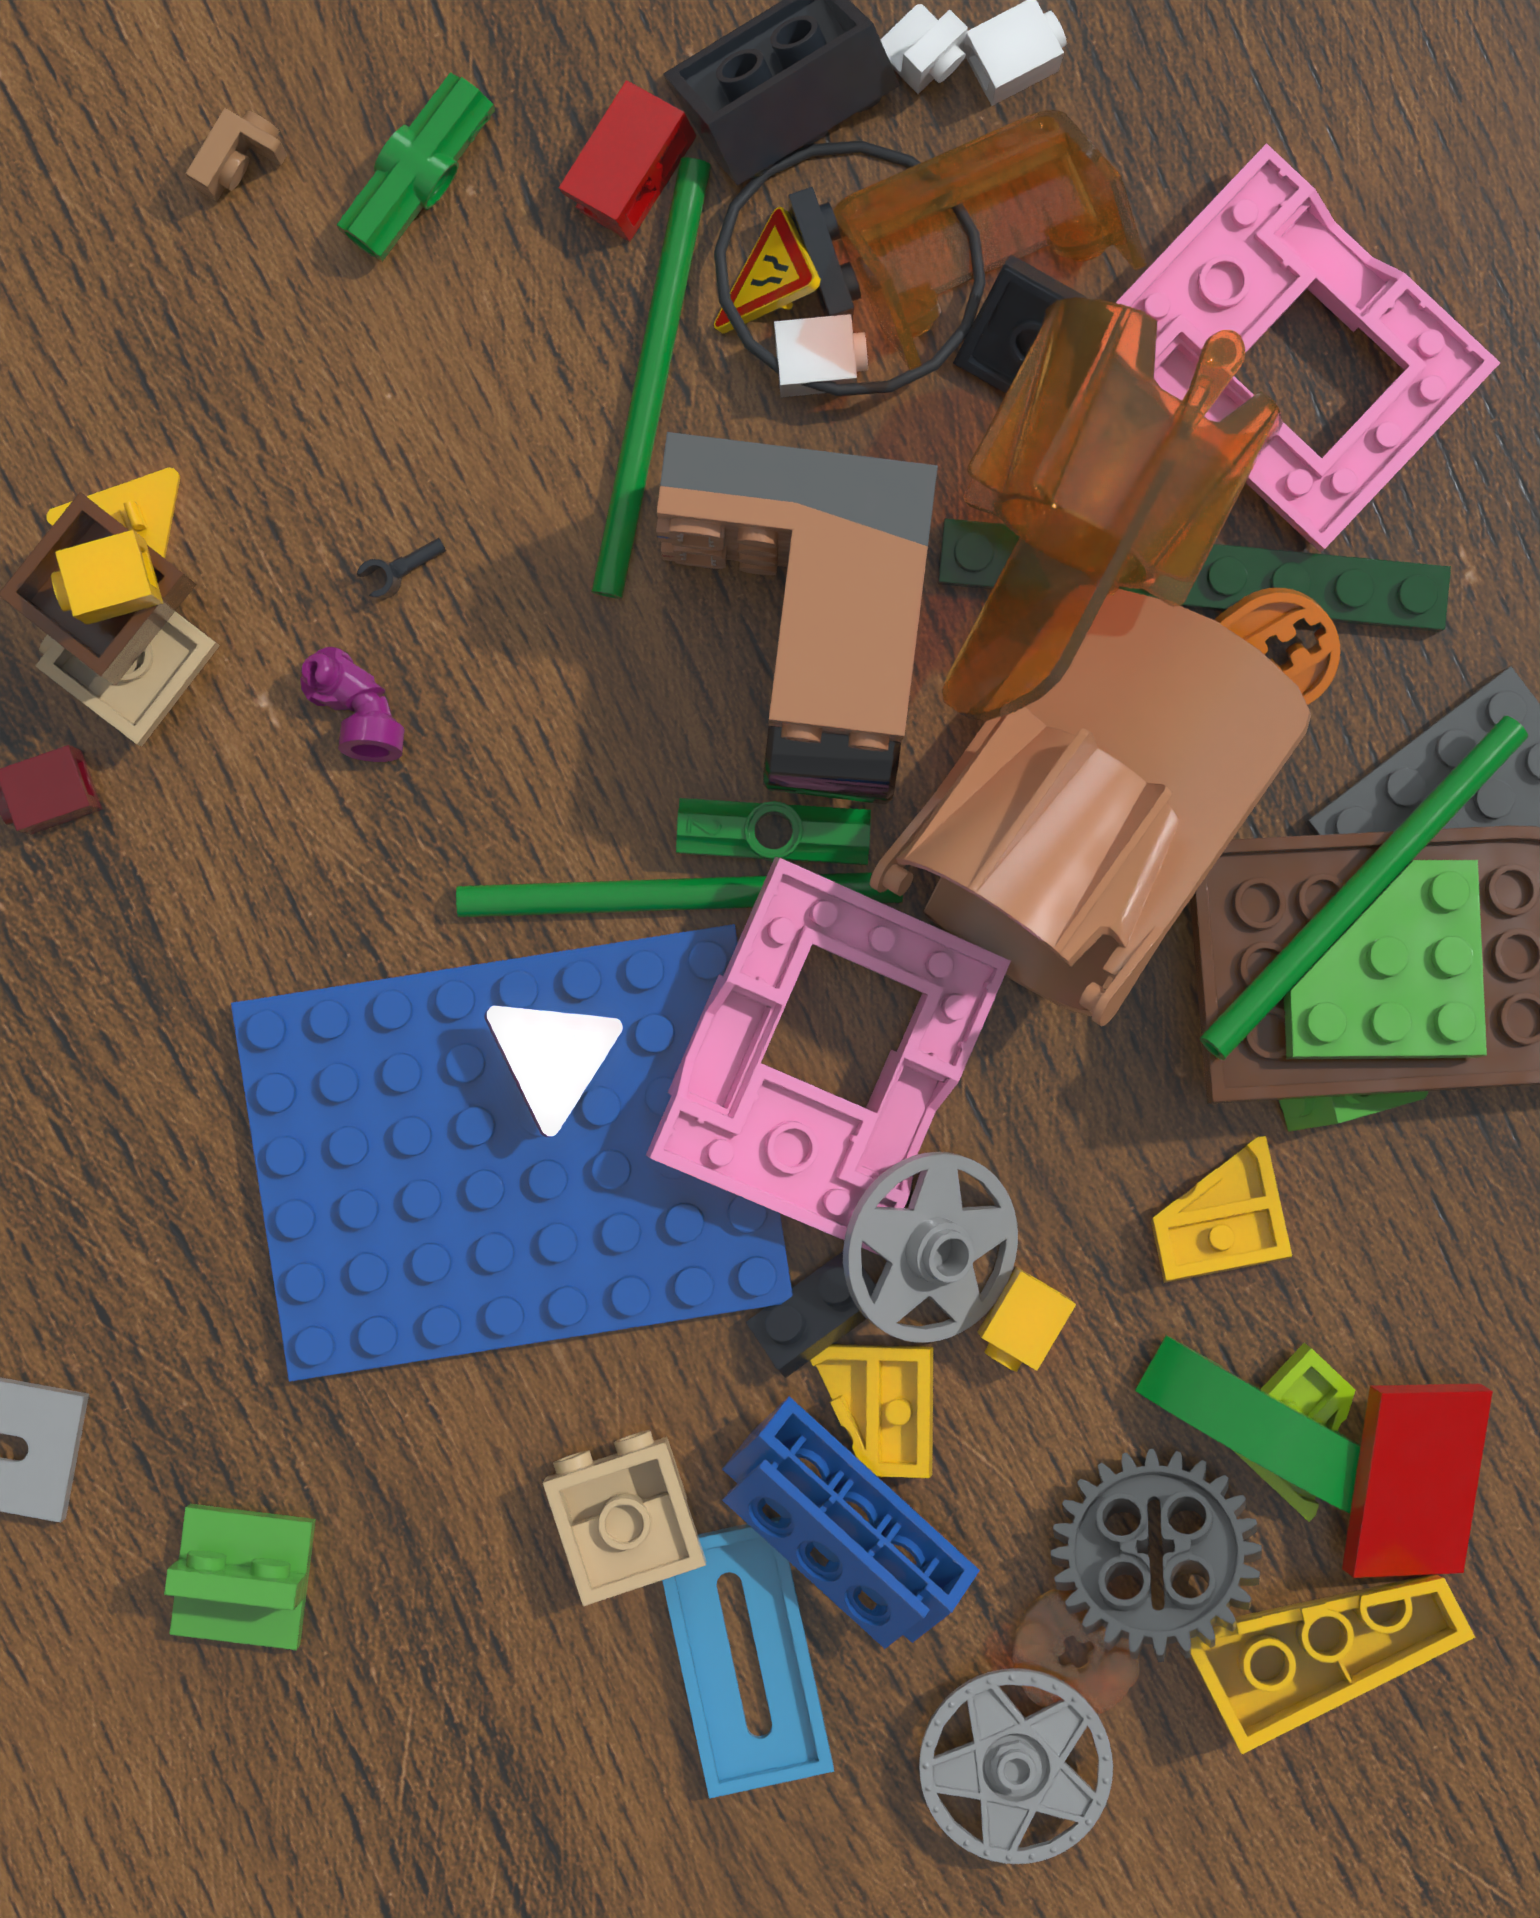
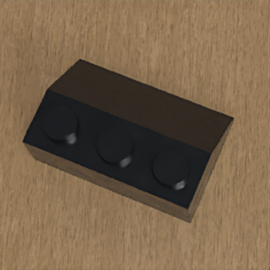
(782, 82)

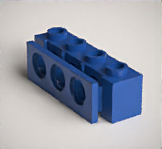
(859, 1551)

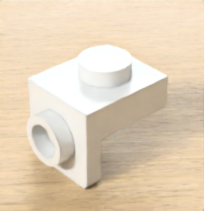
(925, 47)

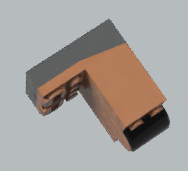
(851, 600)

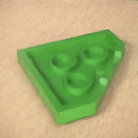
(1399, 975)

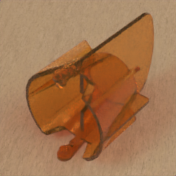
(1101, 487)

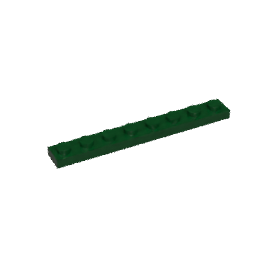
(1344, 586)

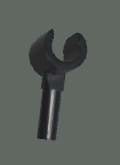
(400, 567)

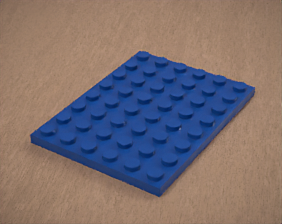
(430, 1211)

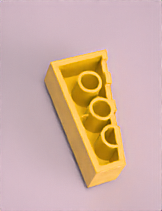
(1322, 1653)

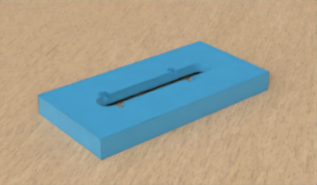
(728, 1751)

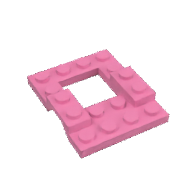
(1241, 271)
(784, 1137)

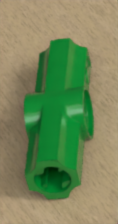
(416, 166)
(729, 831)

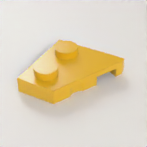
(1224, 1220)
(884, 1404)

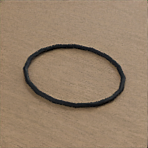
(772, 361)

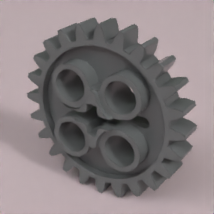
(1100, 1556)

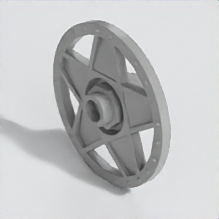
(930, 1247)
(1015, 1766)

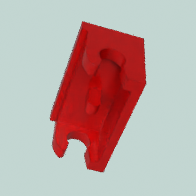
(628, 160)

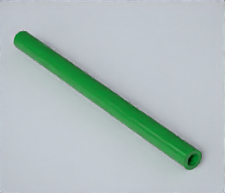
(651, 378)
(1363, 888)
(633, 895)

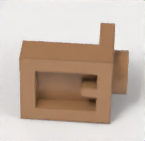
(222, 156)

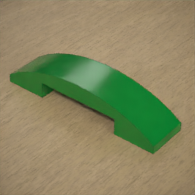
(1252, 1422)

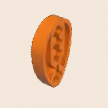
(1274, 613)

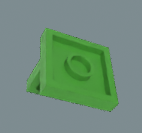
(241, 1576)

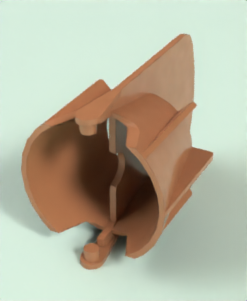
(1103, 802)

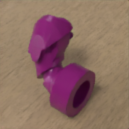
(336, 682)

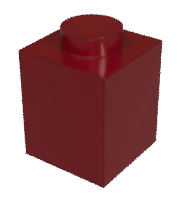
(47, 790)

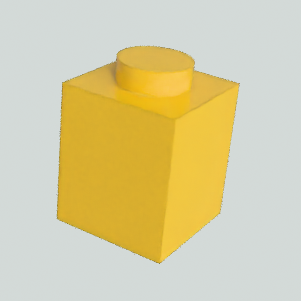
(106, 578)
(1024, 1321)

